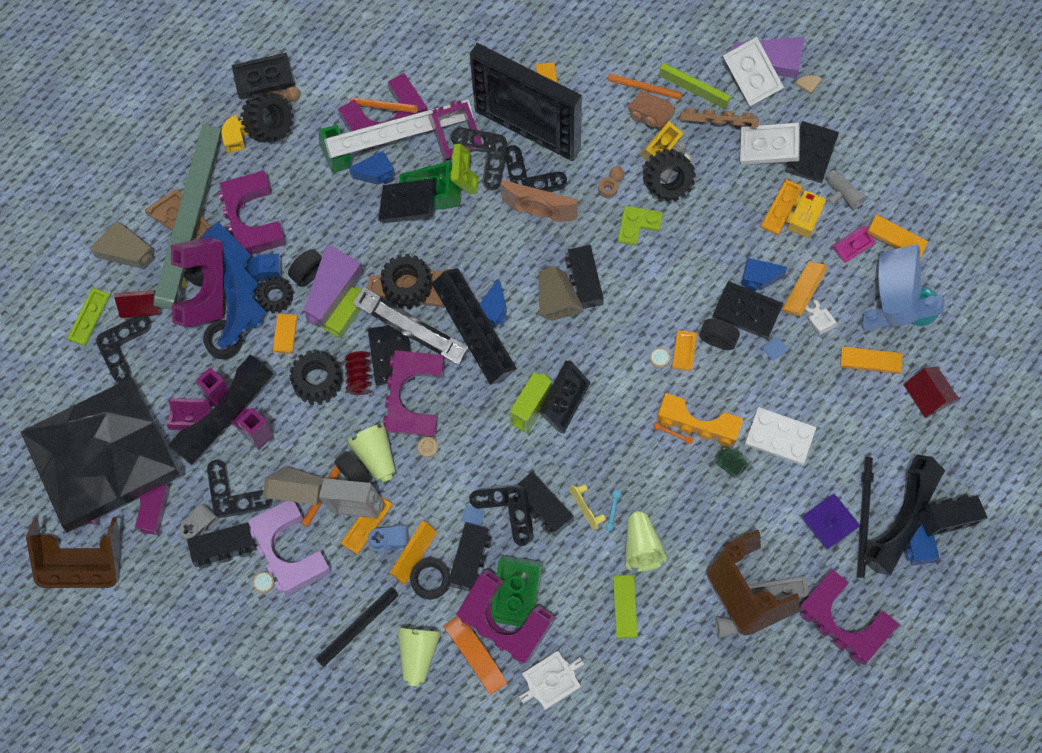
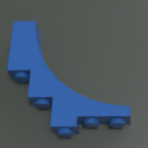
(239, 286)

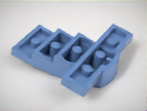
(901, 291)

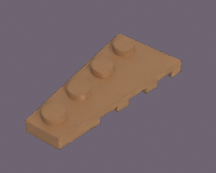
(727, 117)
(166, 211)
(405, 281)

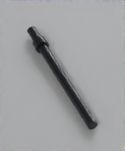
(867, 478)

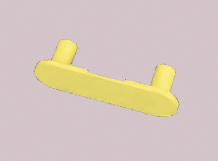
(576, 493)

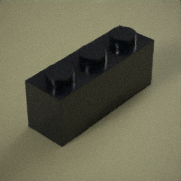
(584, 276)
(545, 505)
(952, 515)
(221, 545)
(469, 557)

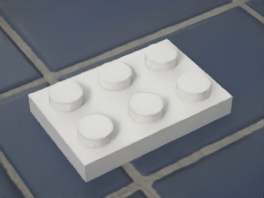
(753, 71)
(770, 143)
(780, 436)

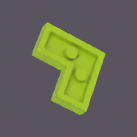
(460, 173)
(637, 219)

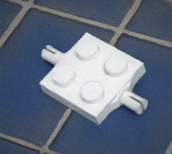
(551, 680)

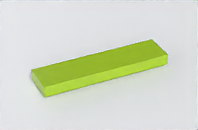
(694, 85)

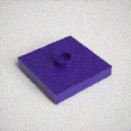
(830, 521)

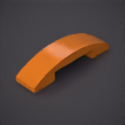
(475, 655)

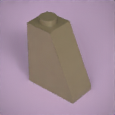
(122, 247)
(557, 295)
(293, 486)

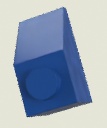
(373, 170)
(264, 266)
(762, 274)
(494, 305)
(921, 548)

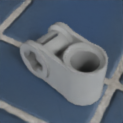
(198, 521)

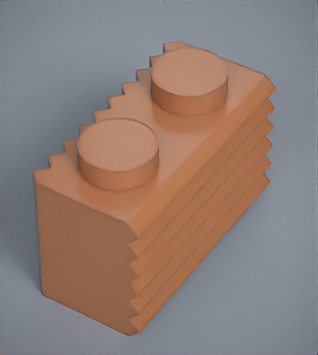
(651, 109)

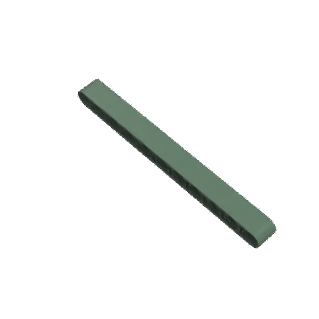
(188, 213)

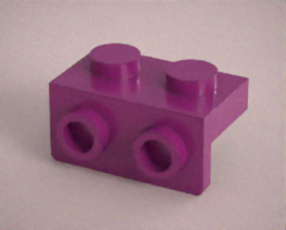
(186, 412)

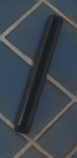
(357, 626)

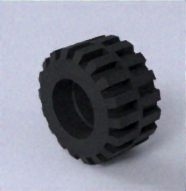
(280, 117)
(679, 185)
(406, 266)
(318, 392)

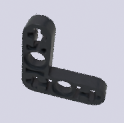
(487, 146)
(530, 181)
(112, 347)
(231, 501)
(513, 504)

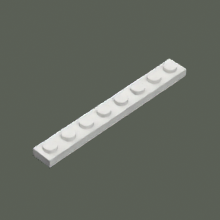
(389, 131)

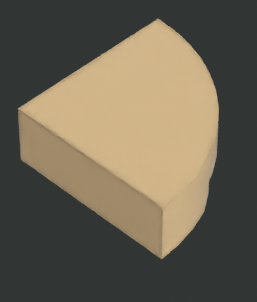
(808, 83)

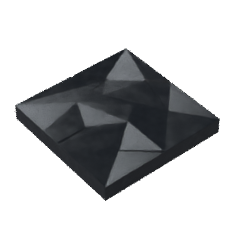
(526, 102)
(99, 454)

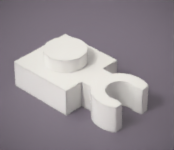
(820, 319)

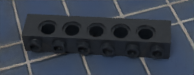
(474, 326)

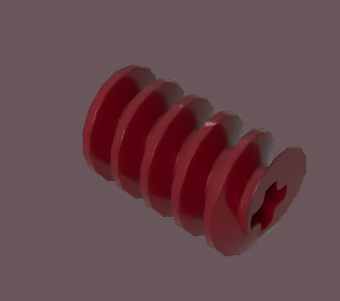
(356, 371)

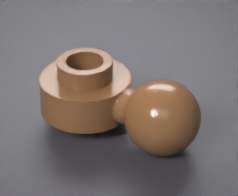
(292, 93)
(616, 174)

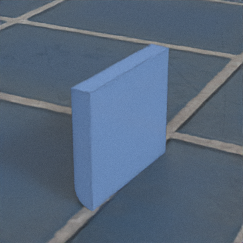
(775, 349)
(473, 515)

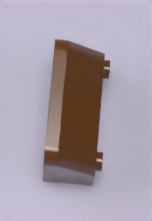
(74, 566)
(747, 611)

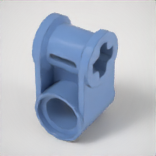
(390, 538)

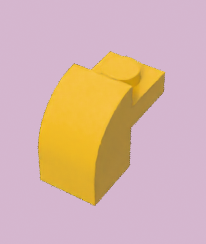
(233, 134)

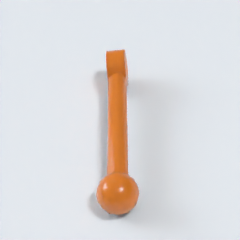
(688, 439)

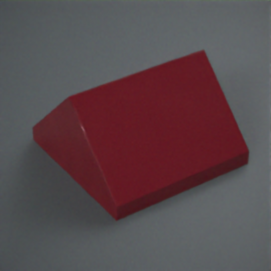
(136, 303)
(930, 391)

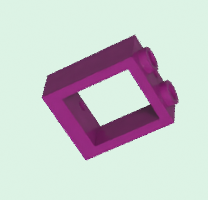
(438, 112)

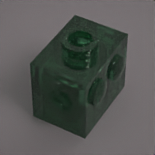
(732, 461)

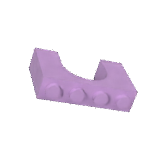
(289, 576)

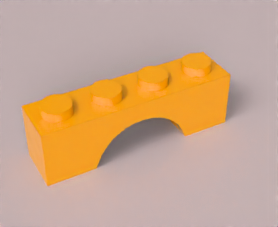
(723, 429)

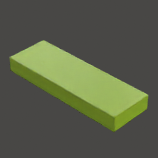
(88, 317)
(625, 607)

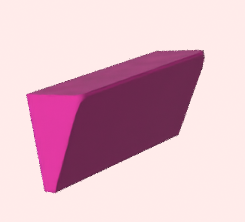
(853, 244)

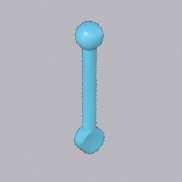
(616, 494)

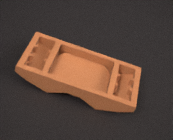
(539, 202)

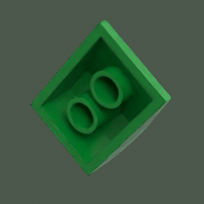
(447, 192)
(519, 592)

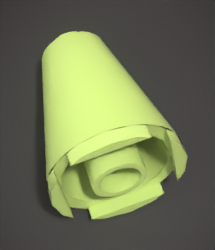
(374, 452)
(643, 544)
(416, 653)

